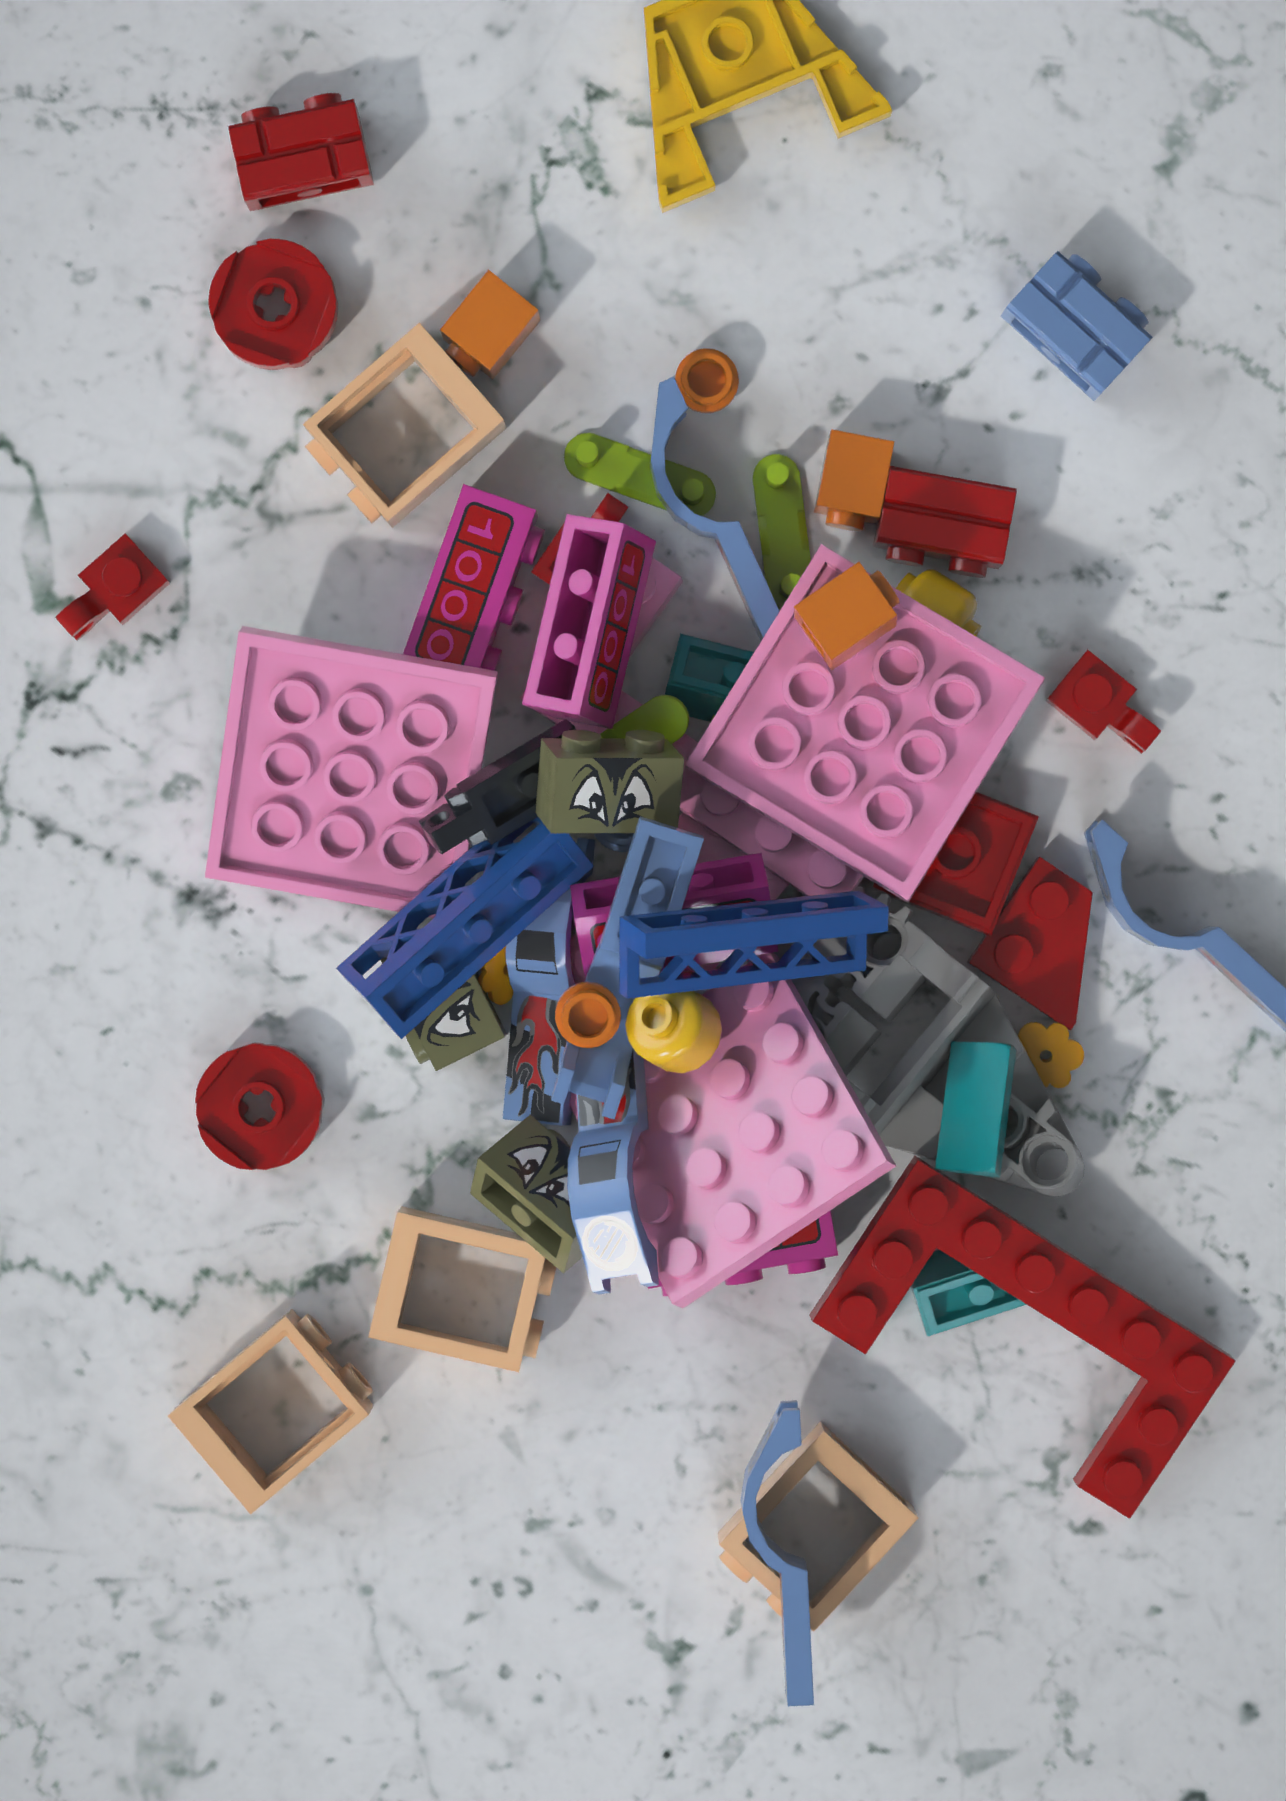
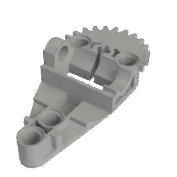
(911, 1098)

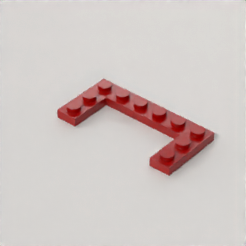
(935, 1212)

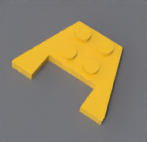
(727, 55)

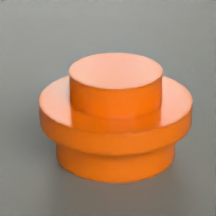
(707, 380)
(587, 1014)

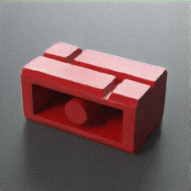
(300, 152)
(944, 521)

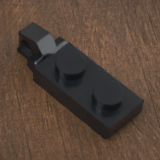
(492, 799)

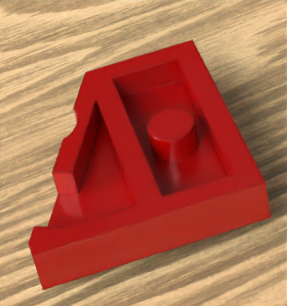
(1040, 942)

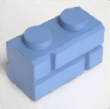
(1078, 323)

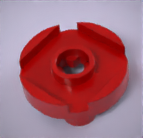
(257, 272)
(222, 1110)

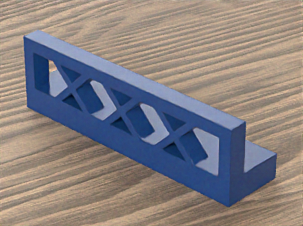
(468, 924)
(744, 929)

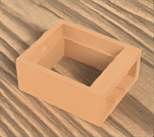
(413, 347)
(397, 1276)
(227, 1454)
(858, 1477)

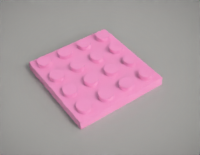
(876, 750)
(337, 764)
(748, 1141)

